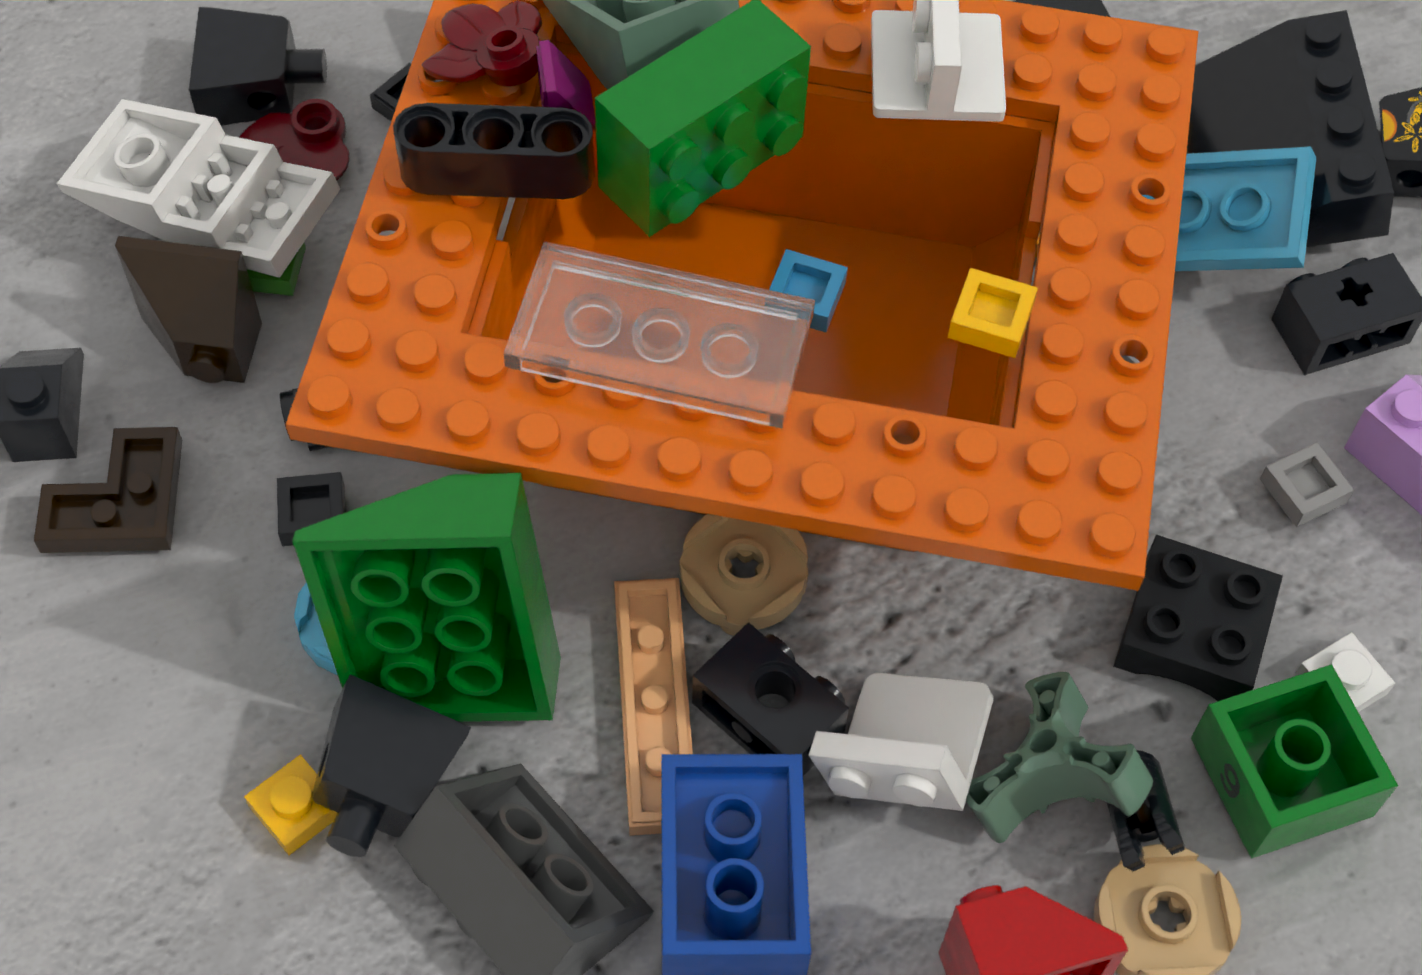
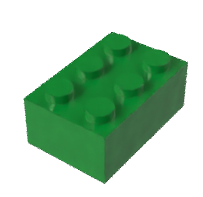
(702, 116)

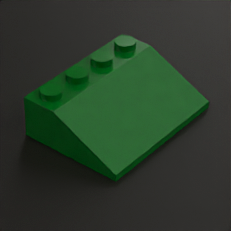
(439, 598)

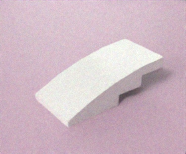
(198, 186)

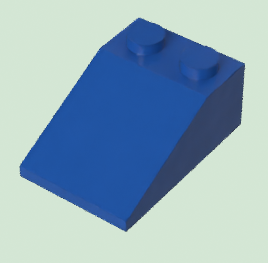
(733, 865)

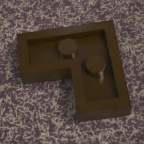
(125, 513)

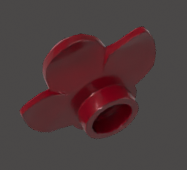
(488, 44)
(306, 137)

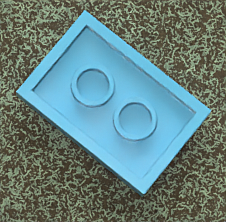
(1245, 209)

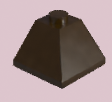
(195, 305)

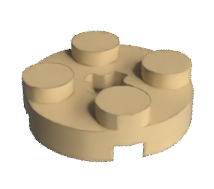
(732, 600)
(1190, 888)

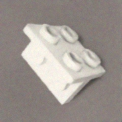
(937, 63)

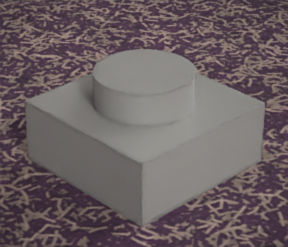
(1306, 484)

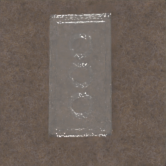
(661, 334)

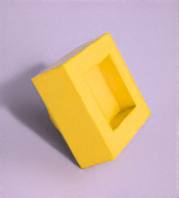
(992, 312)
(287, 805)

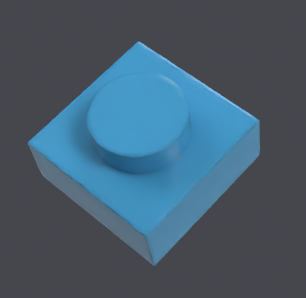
(814, 280)

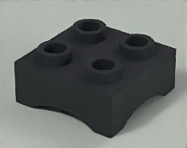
(1199, 619)

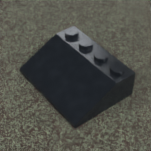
(1301, 90)

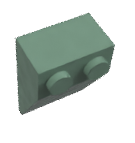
(630, 34)

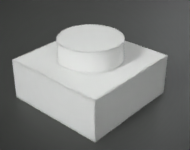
(1356, 668)

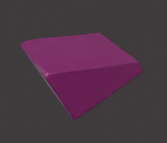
(562, 82)

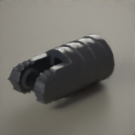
(1149, 822)

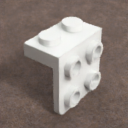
(908, 741)

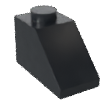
(41, 404)

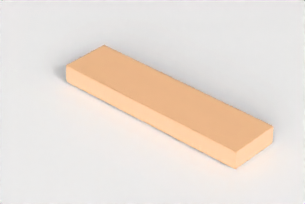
(651, 691)

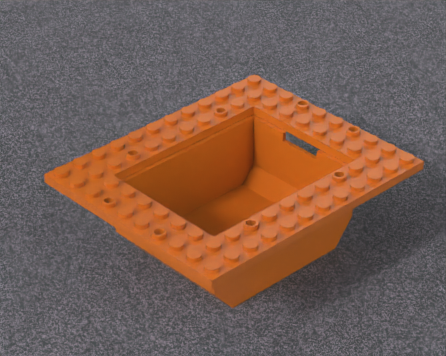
(888, 418)

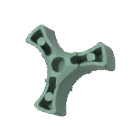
(1056, 764)

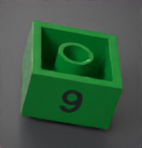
(1292, 761)

